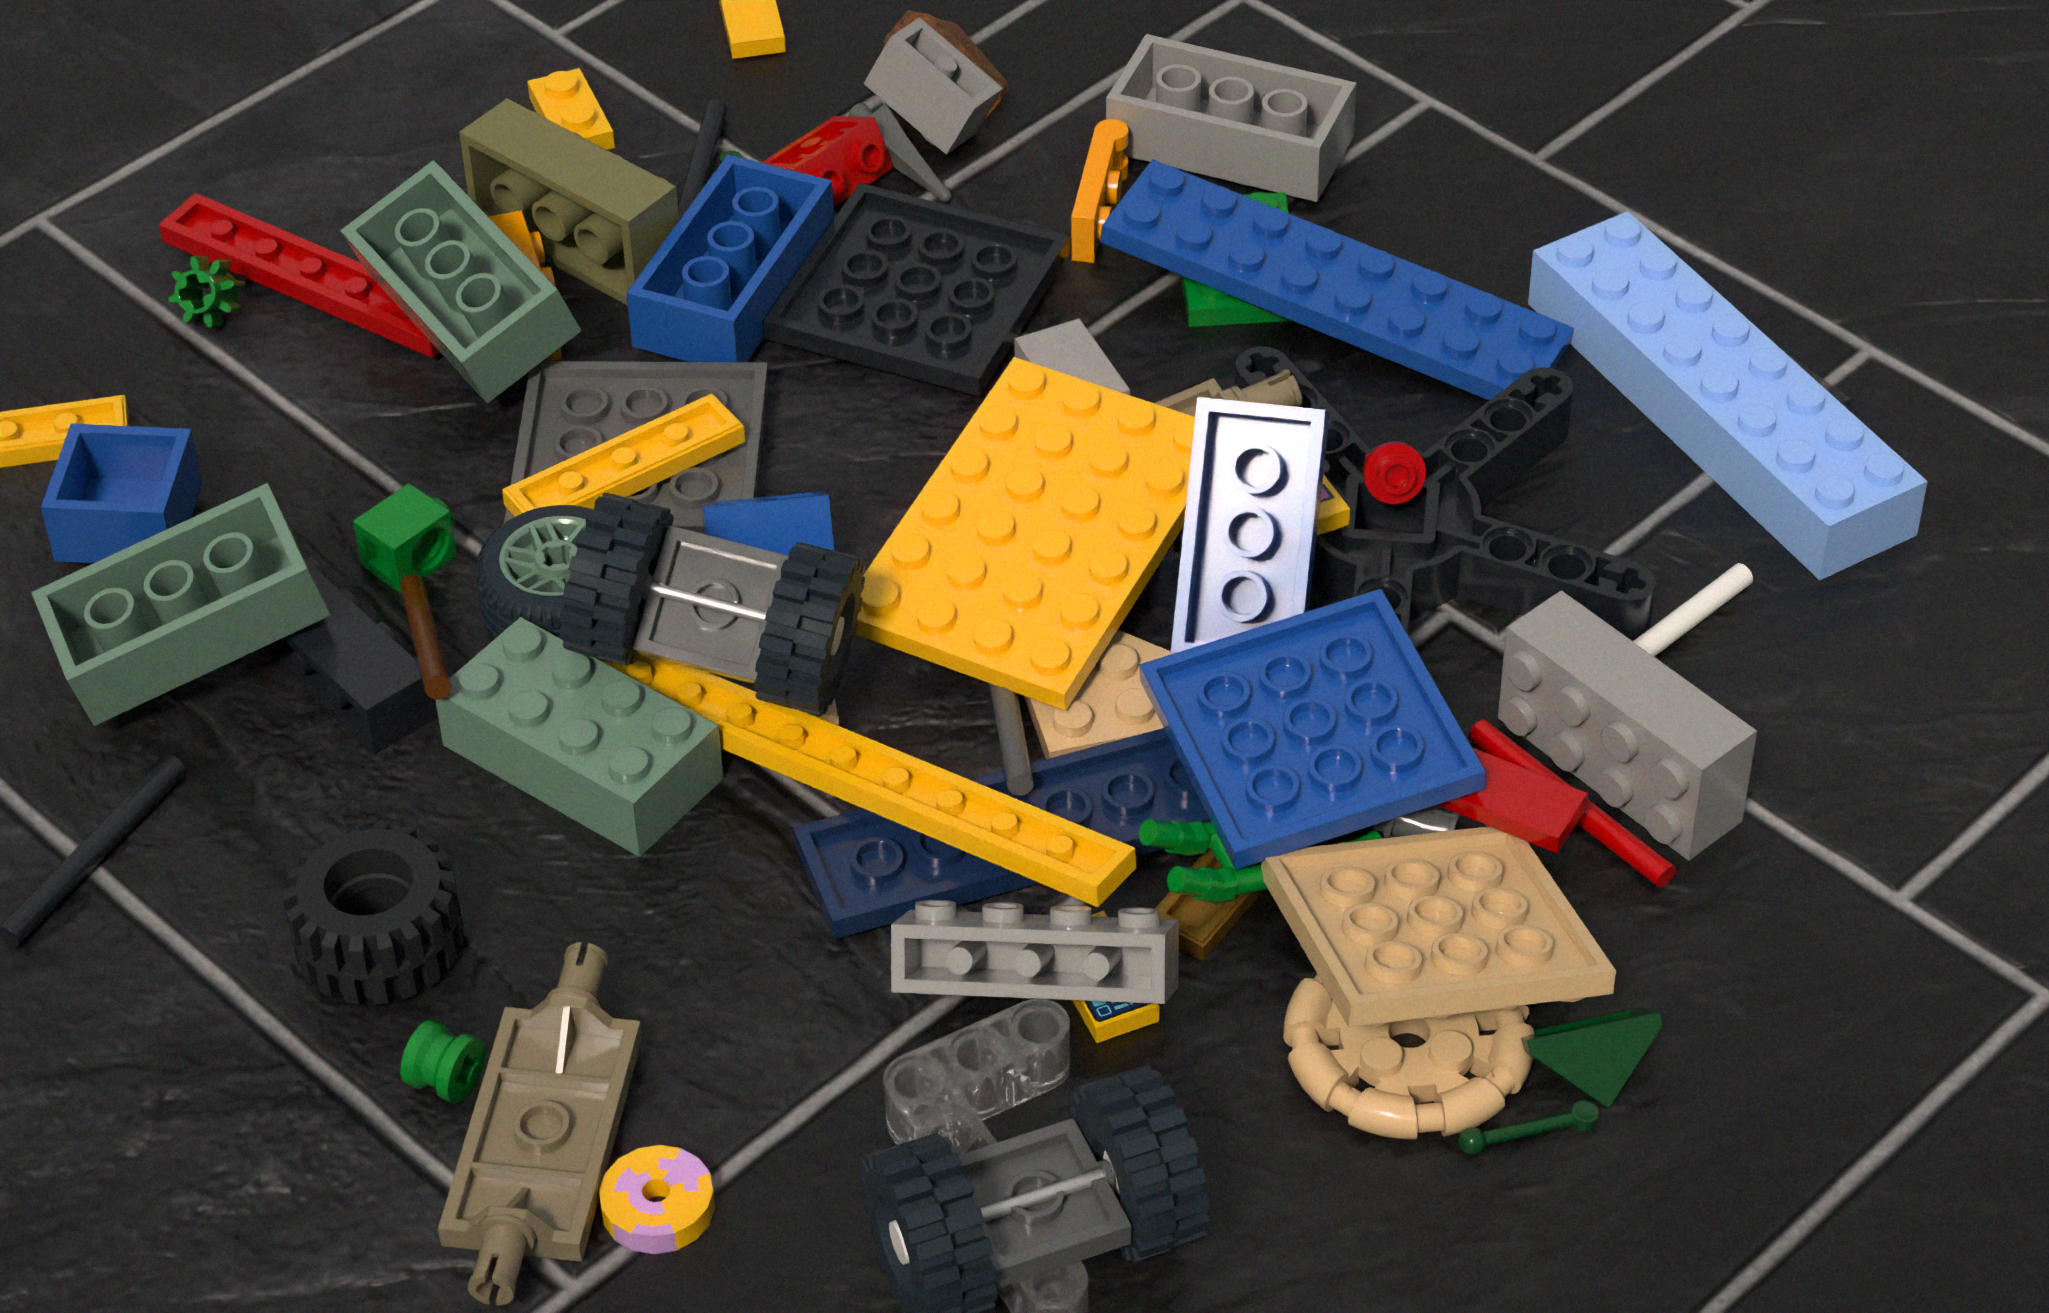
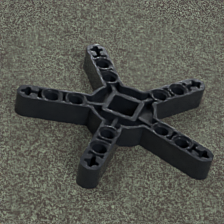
(1458, 546)

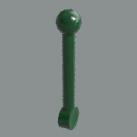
(1583, 1117)

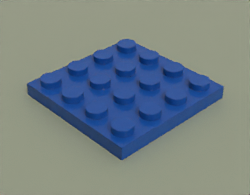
(1310, 728)

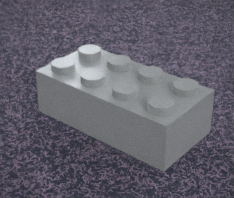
(1233, 116)
(1626, 725)

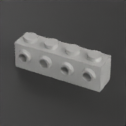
(1035, 955)

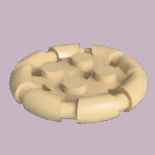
(1406, 1074)

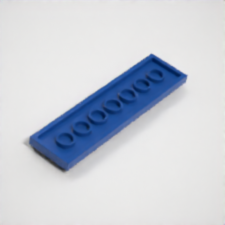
(1332, 282)

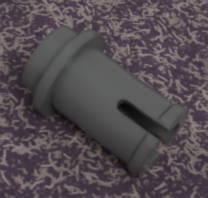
(1419, 822)

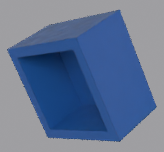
(118, 488)

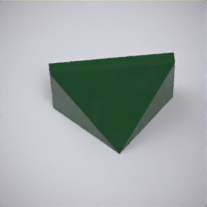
(1595, 1051)

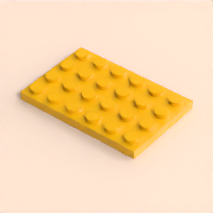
(1033, 534)

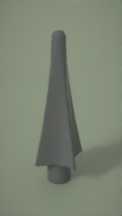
(902, 151)

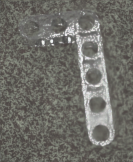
(972, 1077)

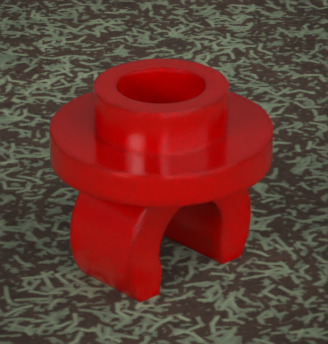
(1394, 472)

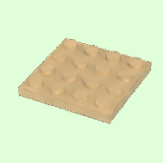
(1435, 926)

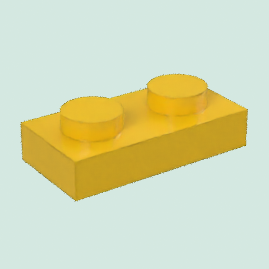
(569, 102)

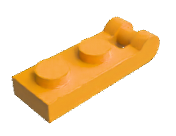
(1099, 187)

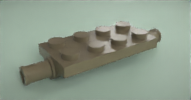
(541, 1130)

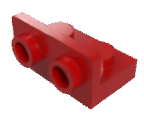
(838, 150)

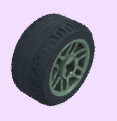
(527, 567)

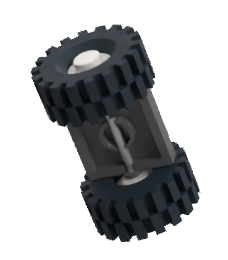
(712, 603)
(1038, 1201)

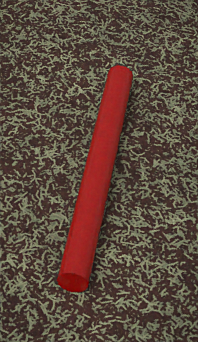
(1593, 820)

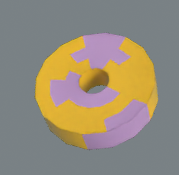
(661, 1224)

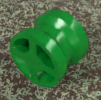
(442, 1061)

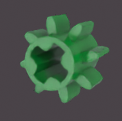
(190, 291)

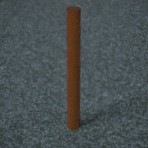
(425, 637)

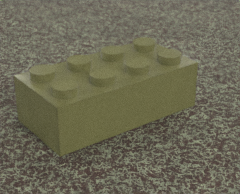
(590, 206)

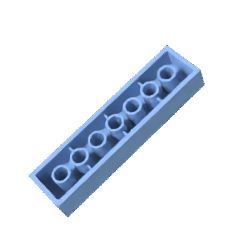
(1728, 395)

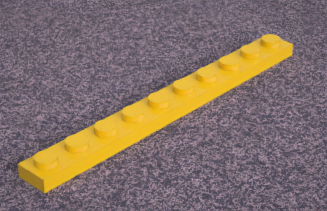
(897, 784)

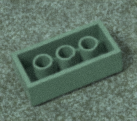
(461, 281)
(179, 604)
(580, 736)

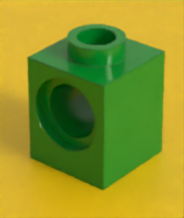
(405, 536)

